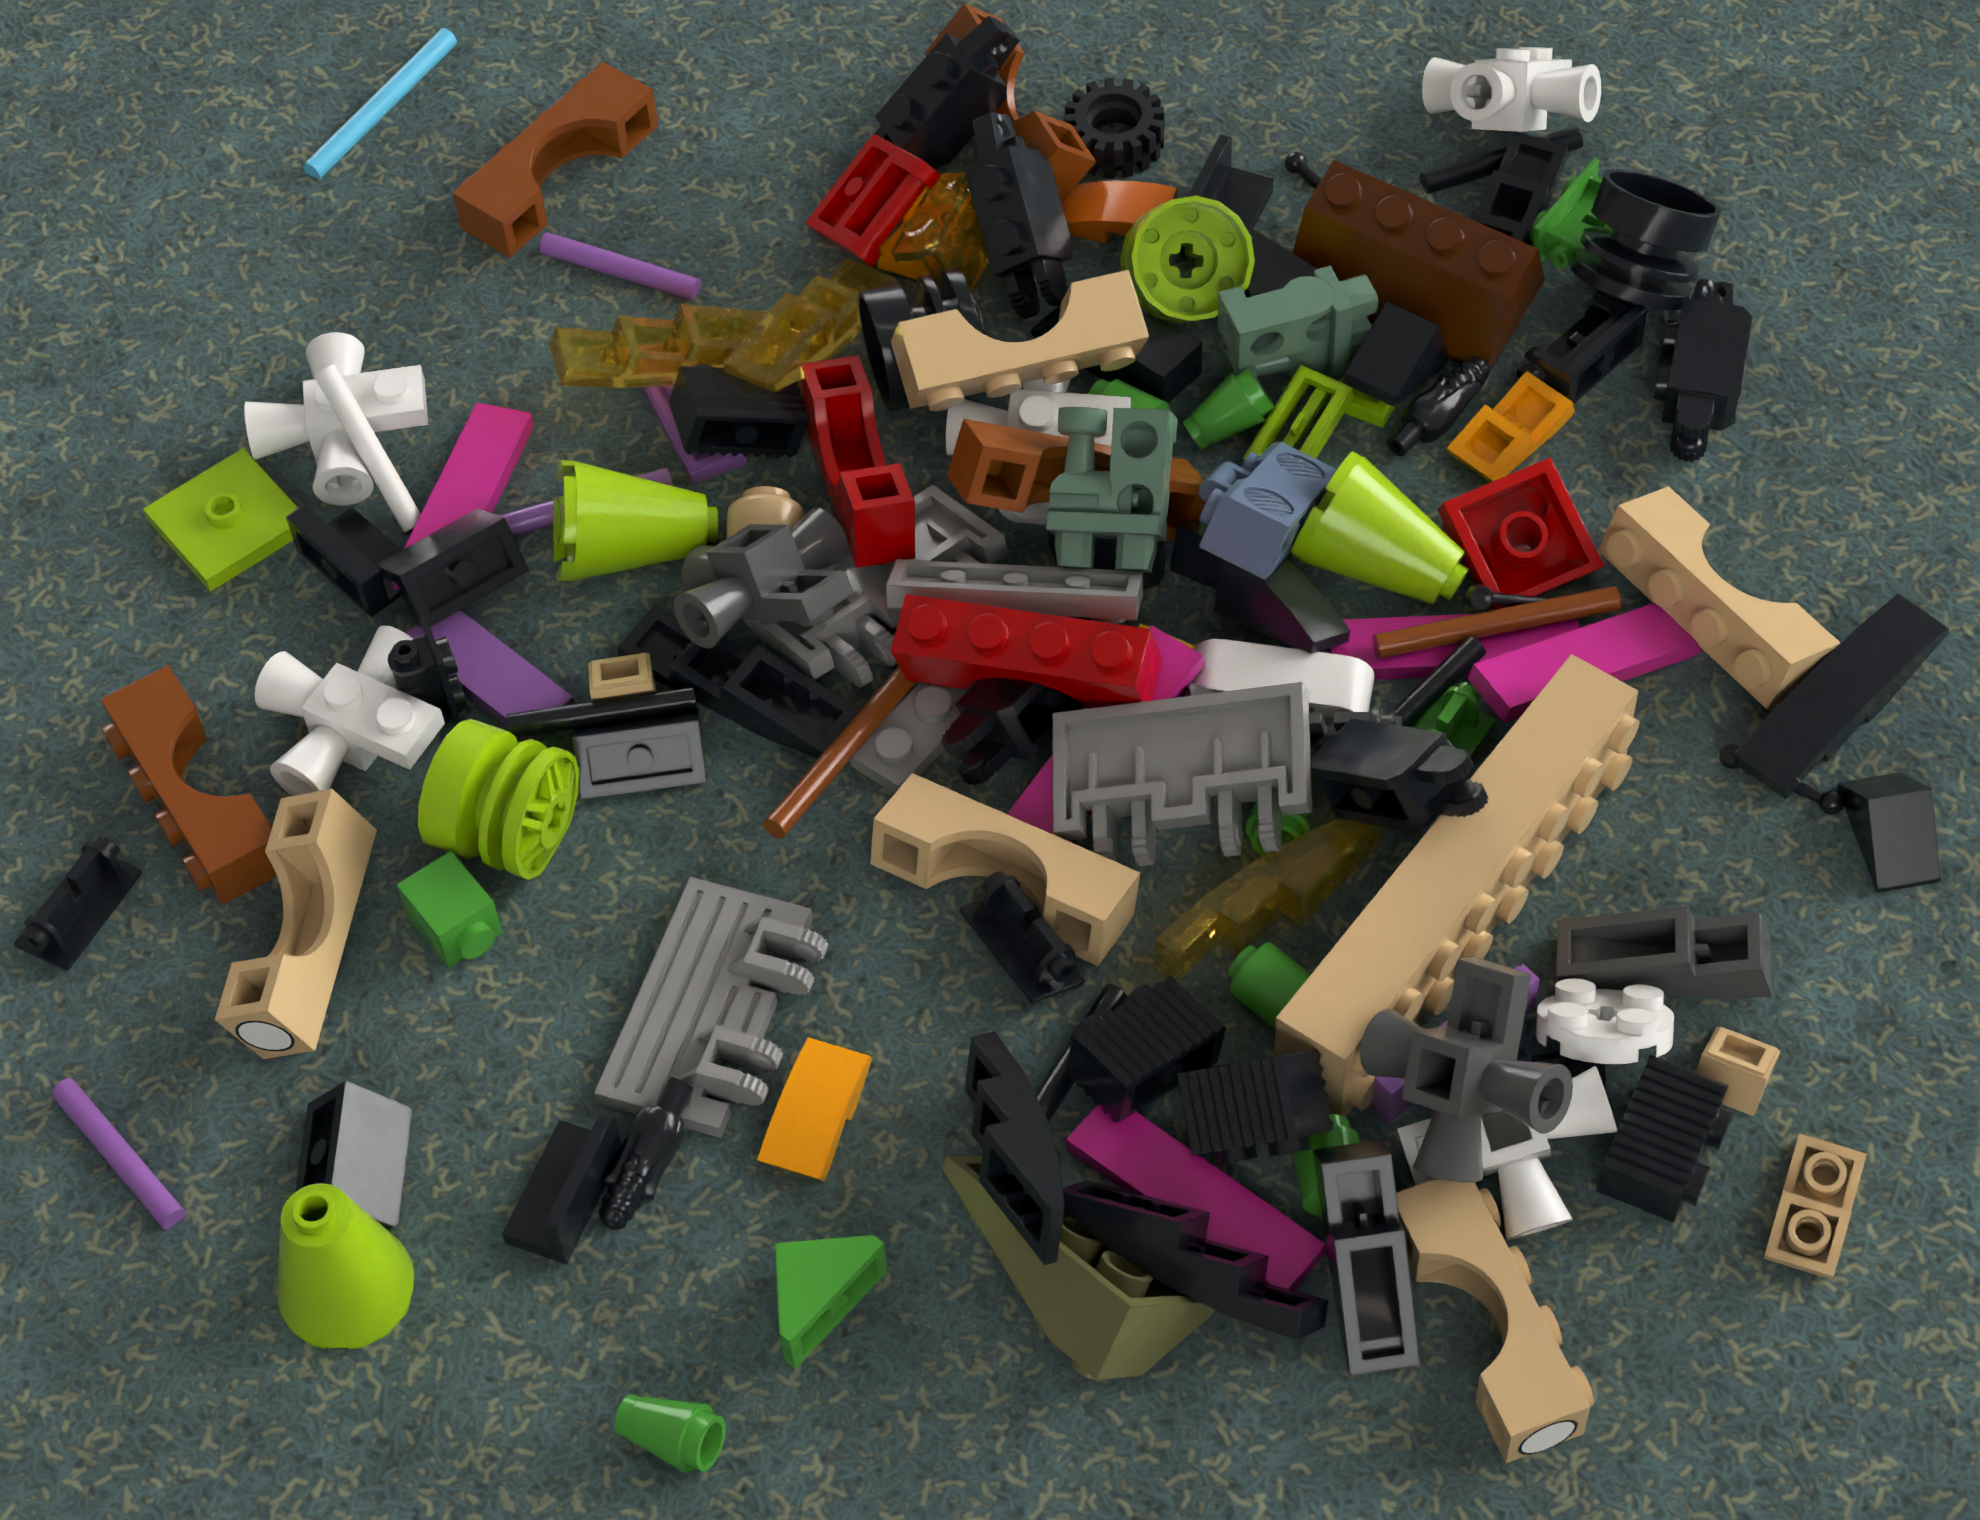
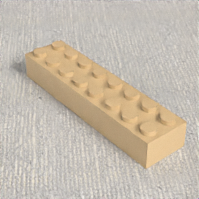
(1465, 876)

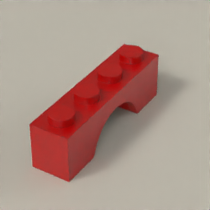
(866, 493)
(968, 642)

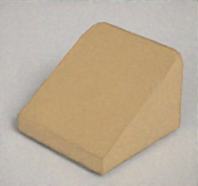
(621, 676)
(1741, 1064)

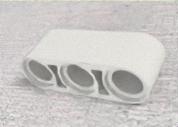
(1332, 680)

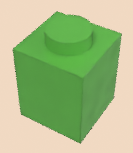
(450, 909)

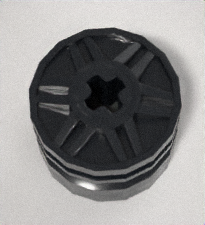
(1642, 247)
(887, 305)

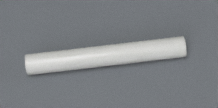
(368, 447)

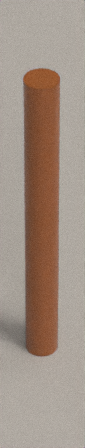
(1496, 622)
(837, 755)

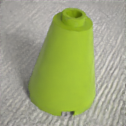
(624, 522)
(1379, 536)
(339, 1271)

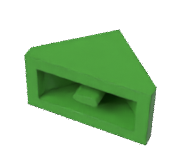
(821, 1285)

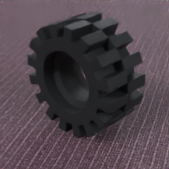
(1124, 106)

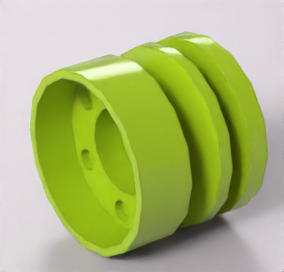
(1209, 235)
(498, 798)

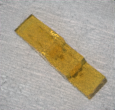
(804, 327)
(650, 349)
(1281, 882)

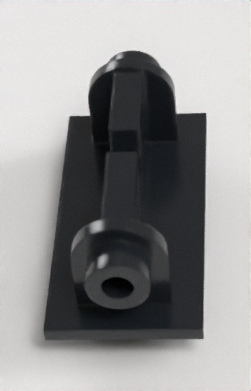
(427, 671)
(79, 905)
(1020, 942)

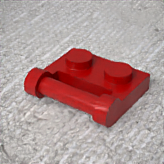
(863, 190)

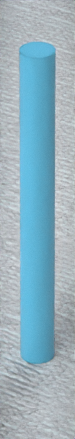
(380, 104)

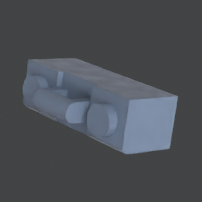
(1261, 507)

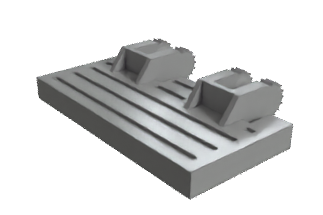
(942, 533)
(1174, 755)
(704, 1004)

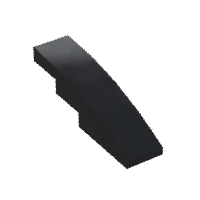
(1521, 185)
(743, 686)
(1840, 694)
(1018, 1152)
(1173, 1248)

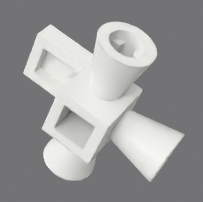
(1512, 89)
(386, 397)
(1032, 410)
(347, 716)
(1514, 1152)

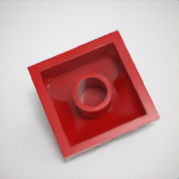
(1521, 533)

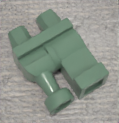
(1305, 324)
(1118, 503)

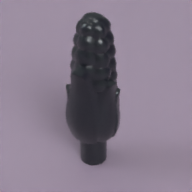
(1439, 407)
(644, 1155)

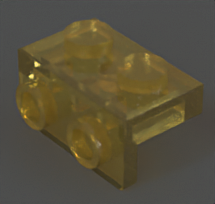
(945, 232)

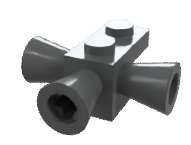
(764, 577)
(1468, 1068)

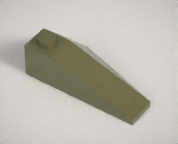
(1090, 1300)

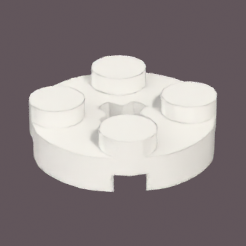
(1605, 1023)

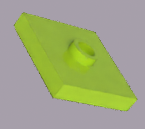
(224, 519)

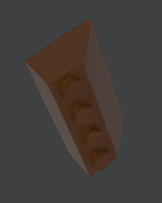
(1422, 260)

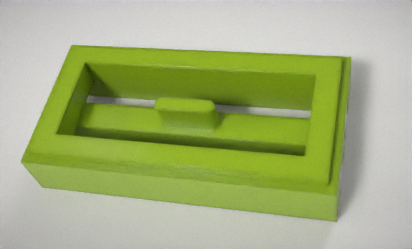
(1284, 407)

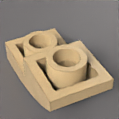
(1815, 1206)

